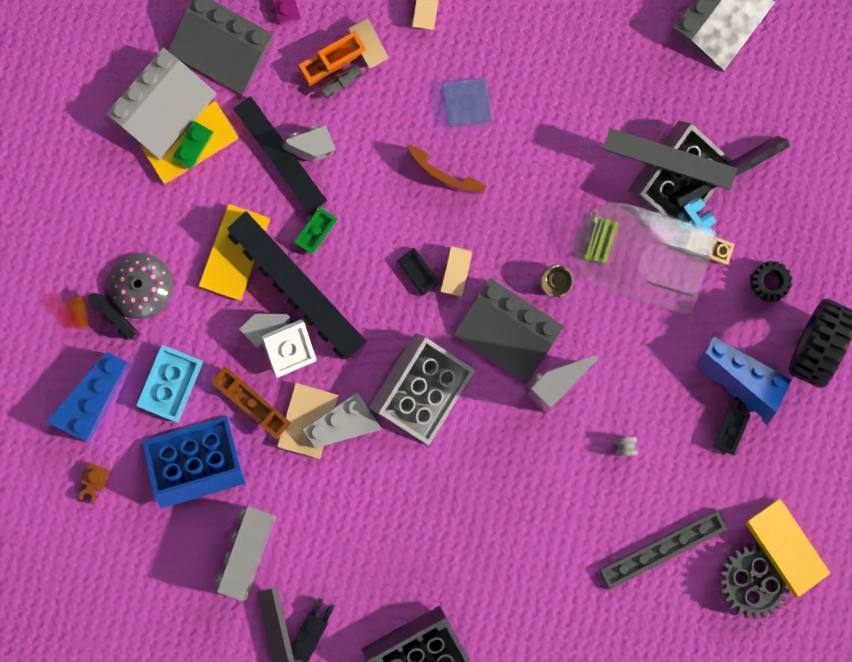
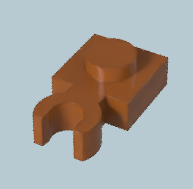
(95, 479)

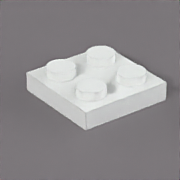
(288, 348)

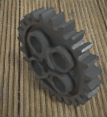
(764, 600)

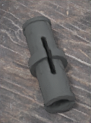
(341, 81)

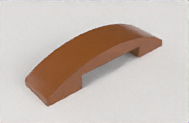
(469, 186)
(250, 402)

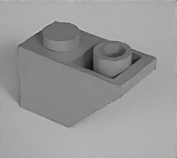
(312, 145)
(263, 324)

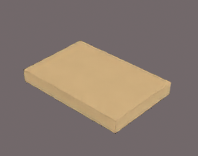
(304, 408)

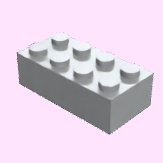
(246, 553)

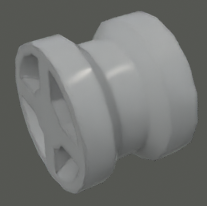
(626, 446)

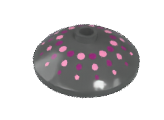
(151, 296)

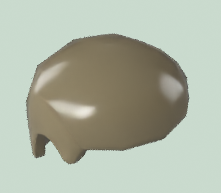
(556, 280)

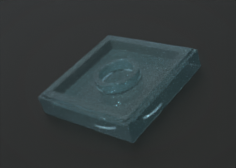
(467, 102)

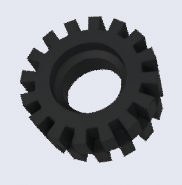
(777, 269)

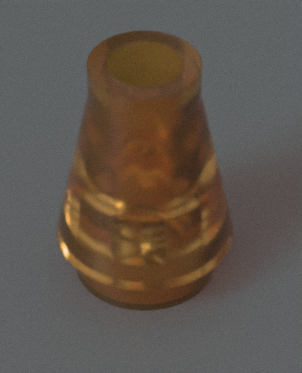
(78, 311)

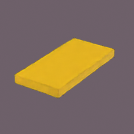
(223, 135)
(227, 266)
(787, 548)

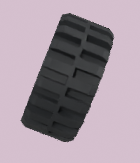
(822, 344)

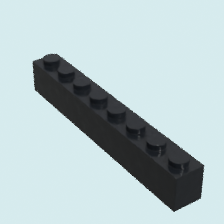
(296, 285)

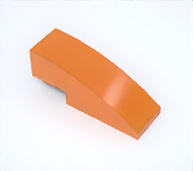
(331, 58)

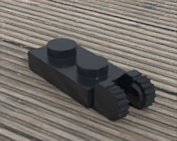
(112, 316)
(732, 428)
(310, 632)

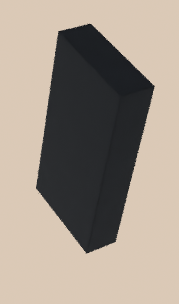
(418, 272)

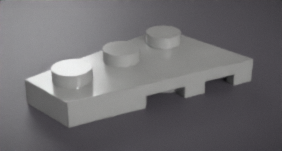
(341, 423)

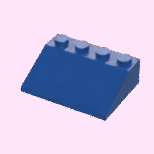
(193, 462)

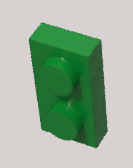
(192, 145)
(316, 231)

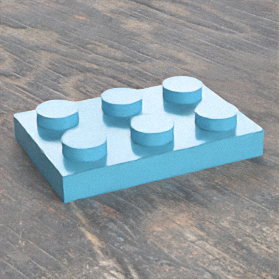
(169, 383)

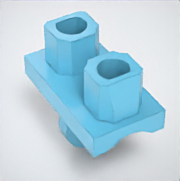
(691, 208)

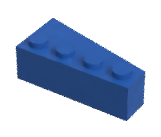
(745, 378)
(89, 401)

